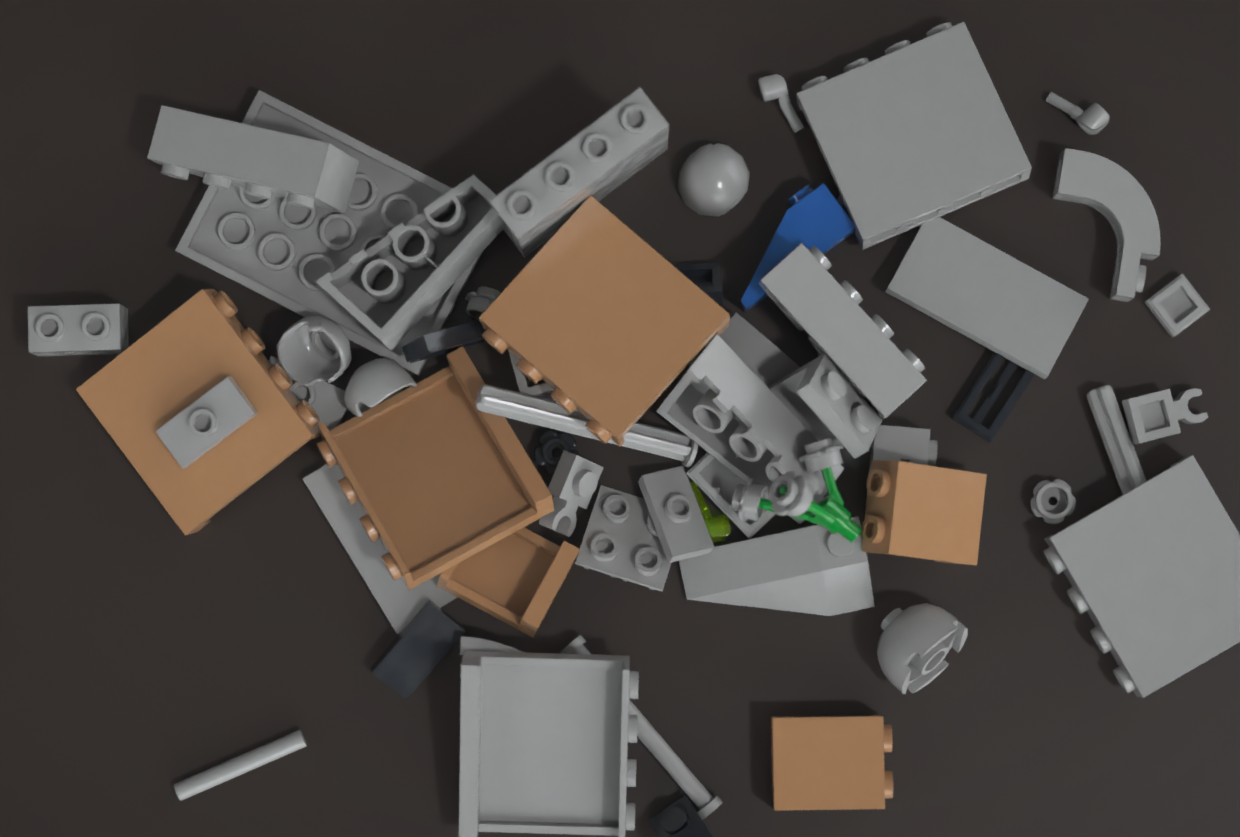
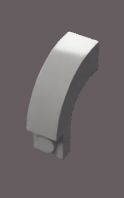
(1125, 204)

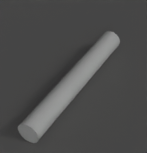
(240, 765)

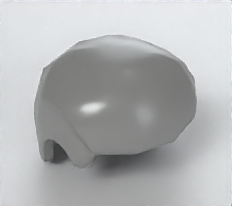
(713, 179)
(314, 351)
(375, 383)

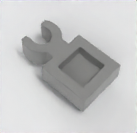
(1157, 414)
(571, 487)

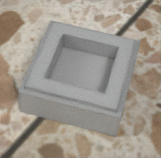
(1177, 305)

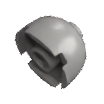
(916, 644)

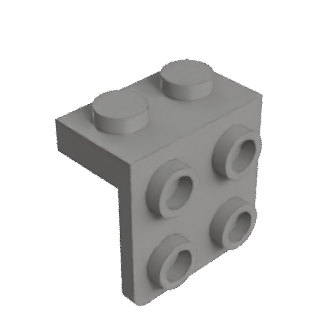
(829, 405)

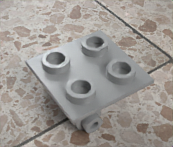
(623, 541)

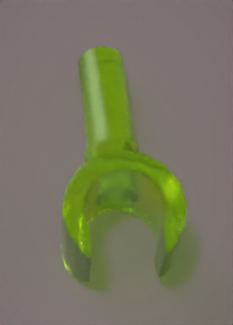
(717, 525)

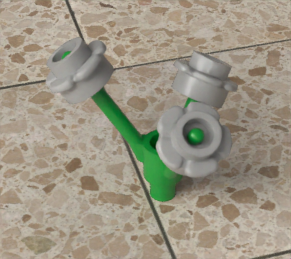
(794, 495)

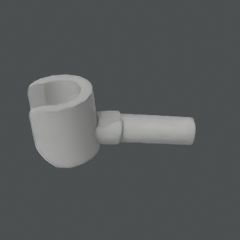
(775, 87)
(1090, 120)

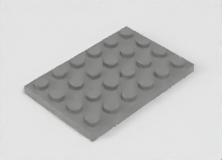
(287, 247)

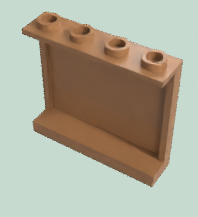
(602, 321)
(171, 371)
(435, 473)

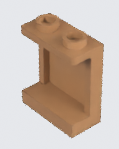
(923, 512)
(513, 578)
(830, 762)

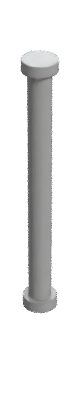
(662, 751)

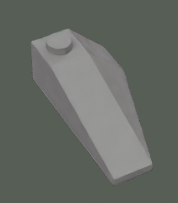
(784, 571)

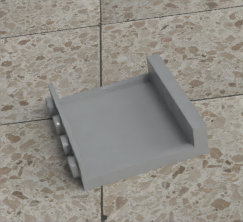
(913, 133)
(585, 166)
(1156, 576)
(546, 743)

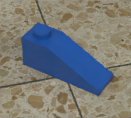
(811, 220)

